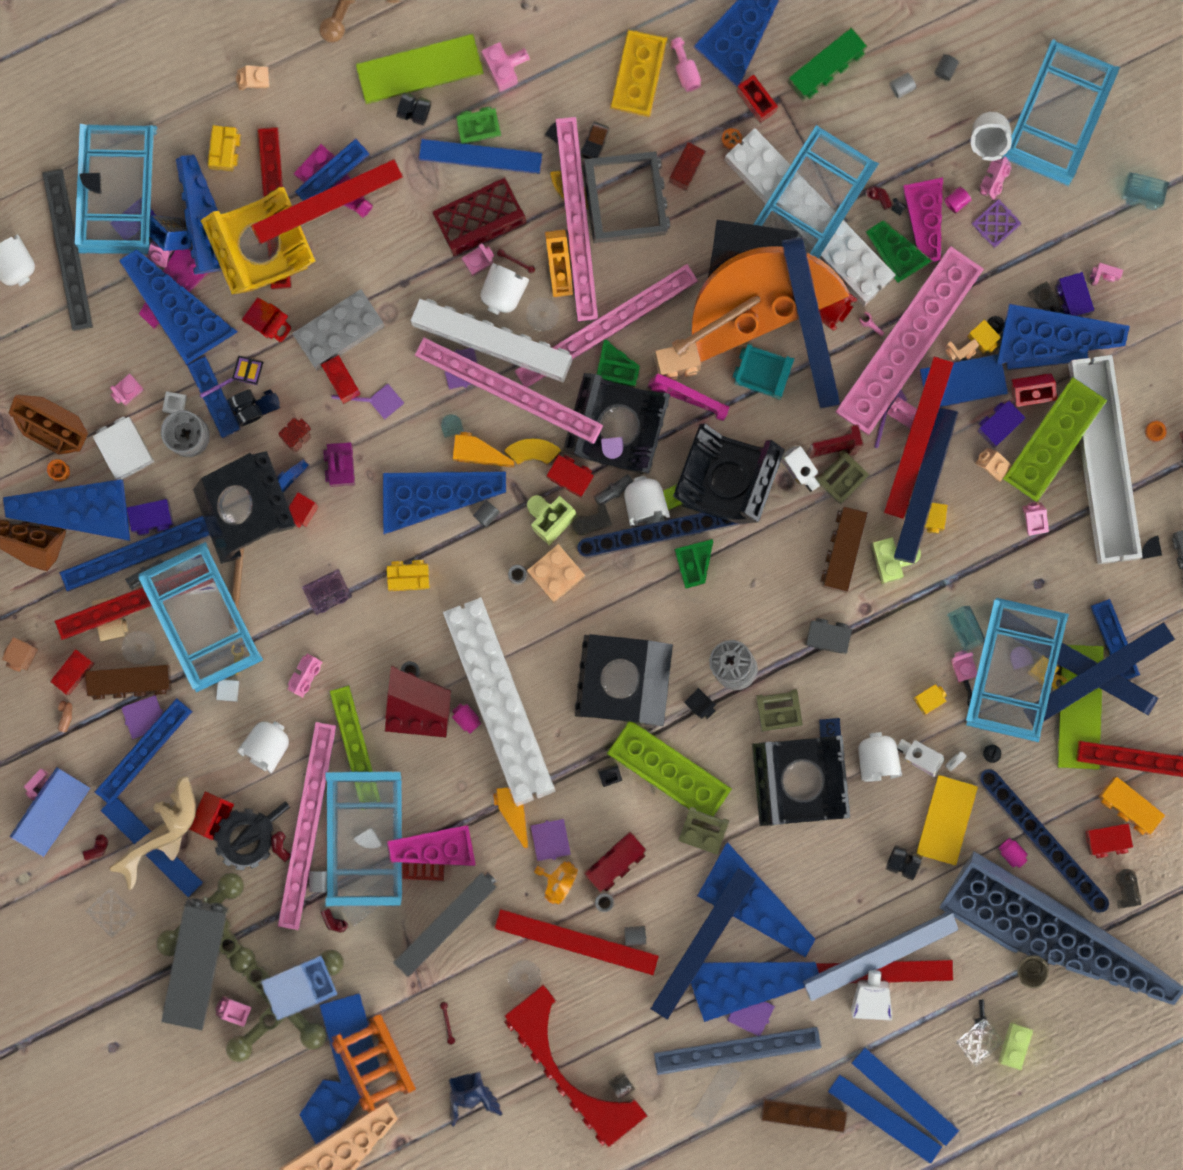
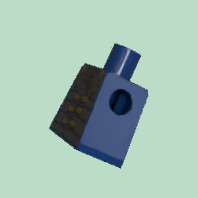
(169, 233)

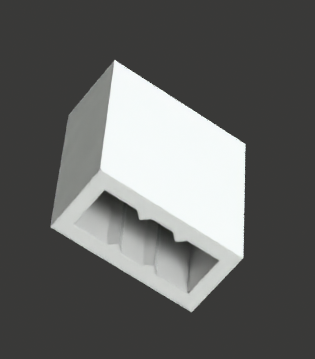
(123, 448)

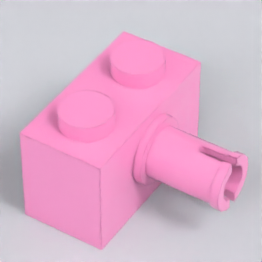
(502, 65)

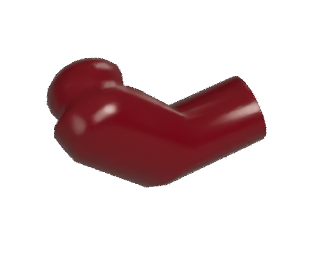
(879, 194)
(277, 846)
(99, 848)
(332, 923)

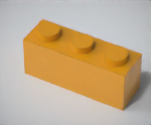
(1131, 806)

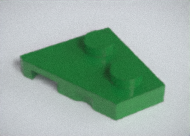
(616, 366)
(694, 562)

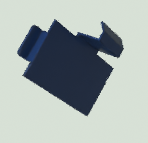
(269, 402)

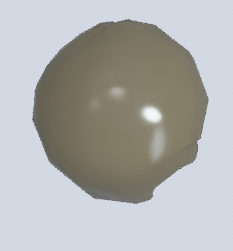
(1033, 971)

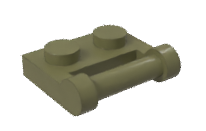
(847, 482)
(779, 717)
(701, 836)

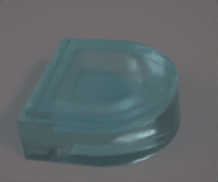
(451, 425)

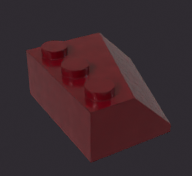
(416, 706)
(616, 862)

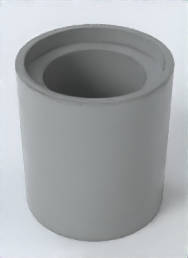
(902, 85)
(517, 582)
(317, 881)
(611, 902)

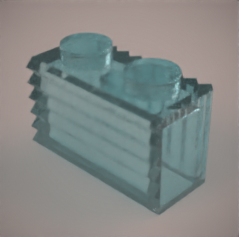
(1144, 191)
(966, 628)

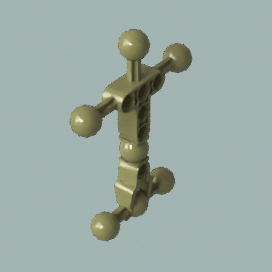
(244, 961)

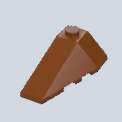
(32, 544)

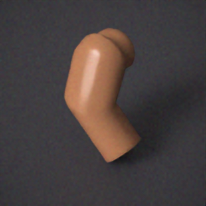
(66, 717)

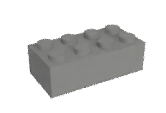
(338, 329)

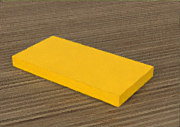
(638, 73)
(946, 820)

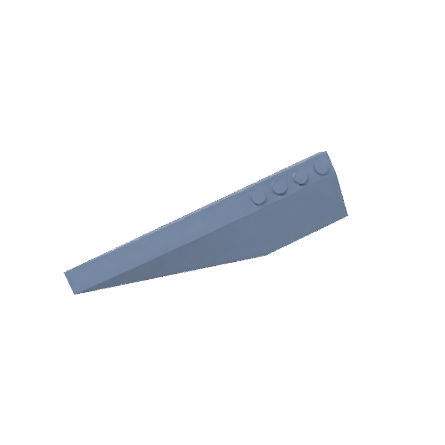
(1039, 925)

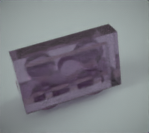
(327, 592)

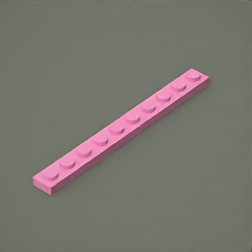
(576, 219)
(619, 318)
(509, 390)
(307, 826)

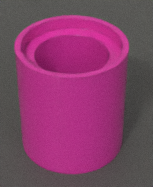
(957, 200)

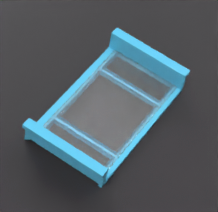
(1061, 113)
(818, 190)
(120, 215)
(199, 617)
(1016, 669)
(361, 818)

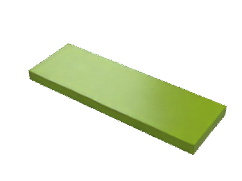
(419, 68)
(1055, 439)
(1081, 719)
(668, 770)

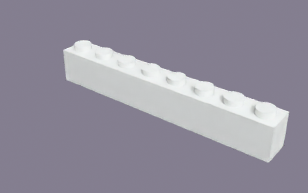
(492, 340)

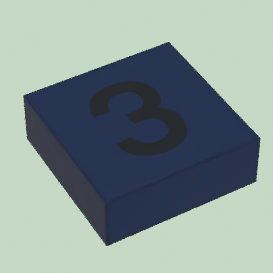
(829, 727)

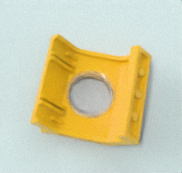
(240, 255)

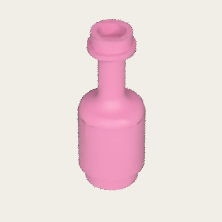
(686, 68)

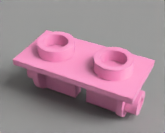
(993, 185)
(902, 412)
(301, 683)

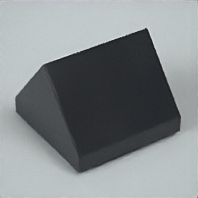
(610, 775)

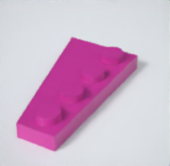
(925, 215)
(181, 270)
(439, 847)

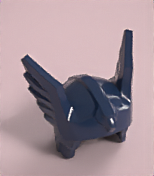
(469, 1092)

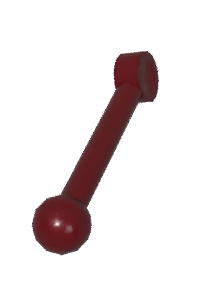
(501, 253)
(451, 1040)

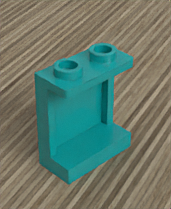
(762, 371)

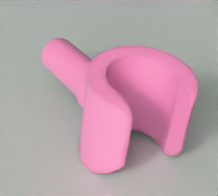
(871, 324)

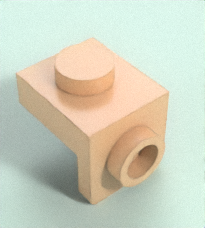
(252, 77)
(967, 351)
(993, 463)

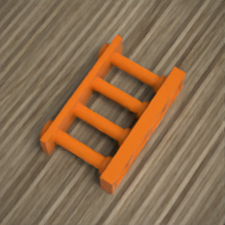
(394, 1064)

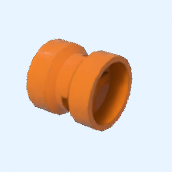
(55, 467)

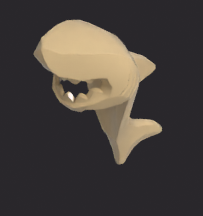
(166, 836)

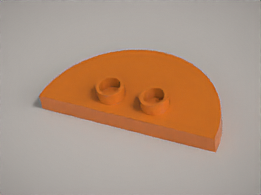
(751, 274)

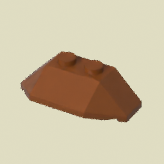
(48, 424)

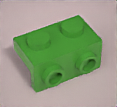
(478, 125)

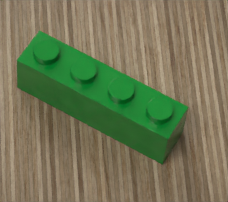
(827, 64)

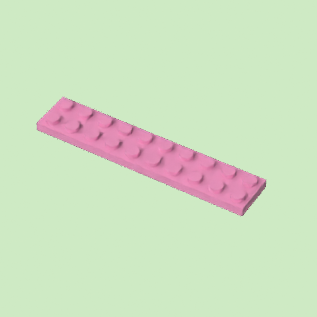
(909, 340)

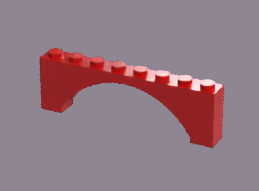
(607, 1118)

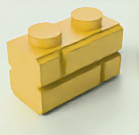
(223, 148)
(408, 577)

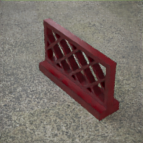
(490, 229)
(851, 442)

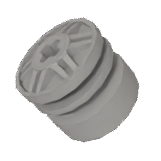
(174, 434)
(737, 675)

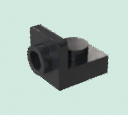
(700, 704)

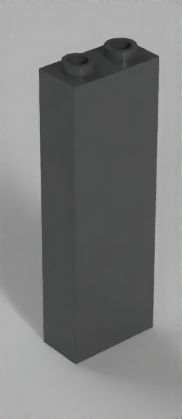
(446, 923)
(194, 964)

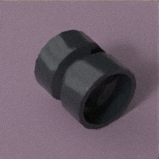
(413, 109)
(245, 409)
(904, 862)

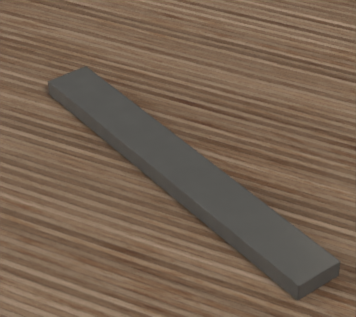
(67, 250)

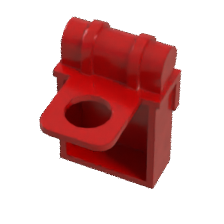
(267, 320)

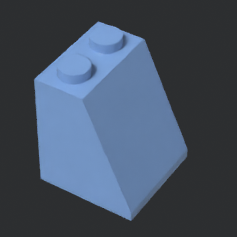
(299, 988)

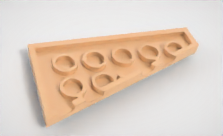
(349, 1144)

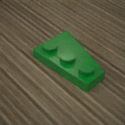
(897, 251)

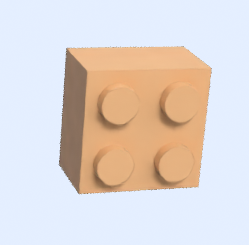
(672, 366)
(556, 573)

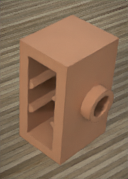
(19, 655)

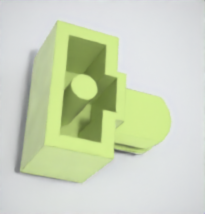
(550, 518)
(887, 566)

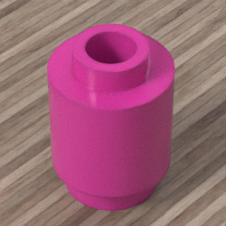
(466, 718)
(1013, 853)

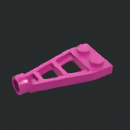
(314, 163)
(679, 391)

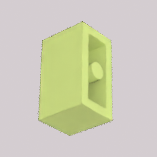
(1015, 1046)

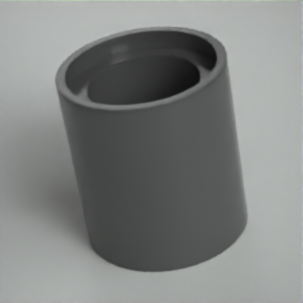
(946, 67)
(486, 513)
(410, 663)
(635, 935)

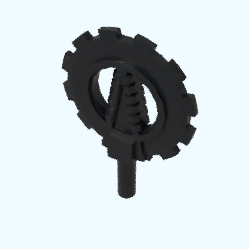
(258, 828)

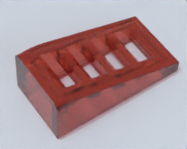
(405, 872)

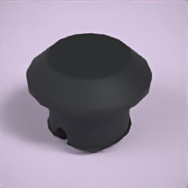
(996, 323)
(992, 753)

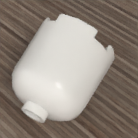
(991, 136)
(15, 262)
(502, 289)
(645, 502)
(265, 745)
(879, 758)

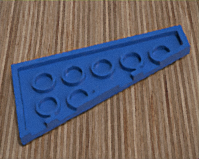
(736, 36)
(199, 205)
(181, 315)
(1045, 333)
(423, 496)
(82, 508)
(759, 907)
(738, 985)

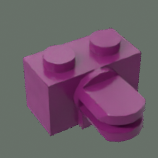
(340, 464)

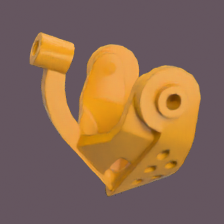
(564, 884)

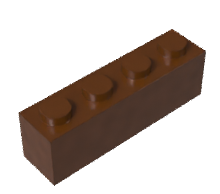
(844, 550)
(128, 681)
(803, 1115)

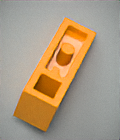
(559, 263)
(473, 450)
(513, 814)

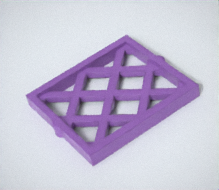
(1008, 213)

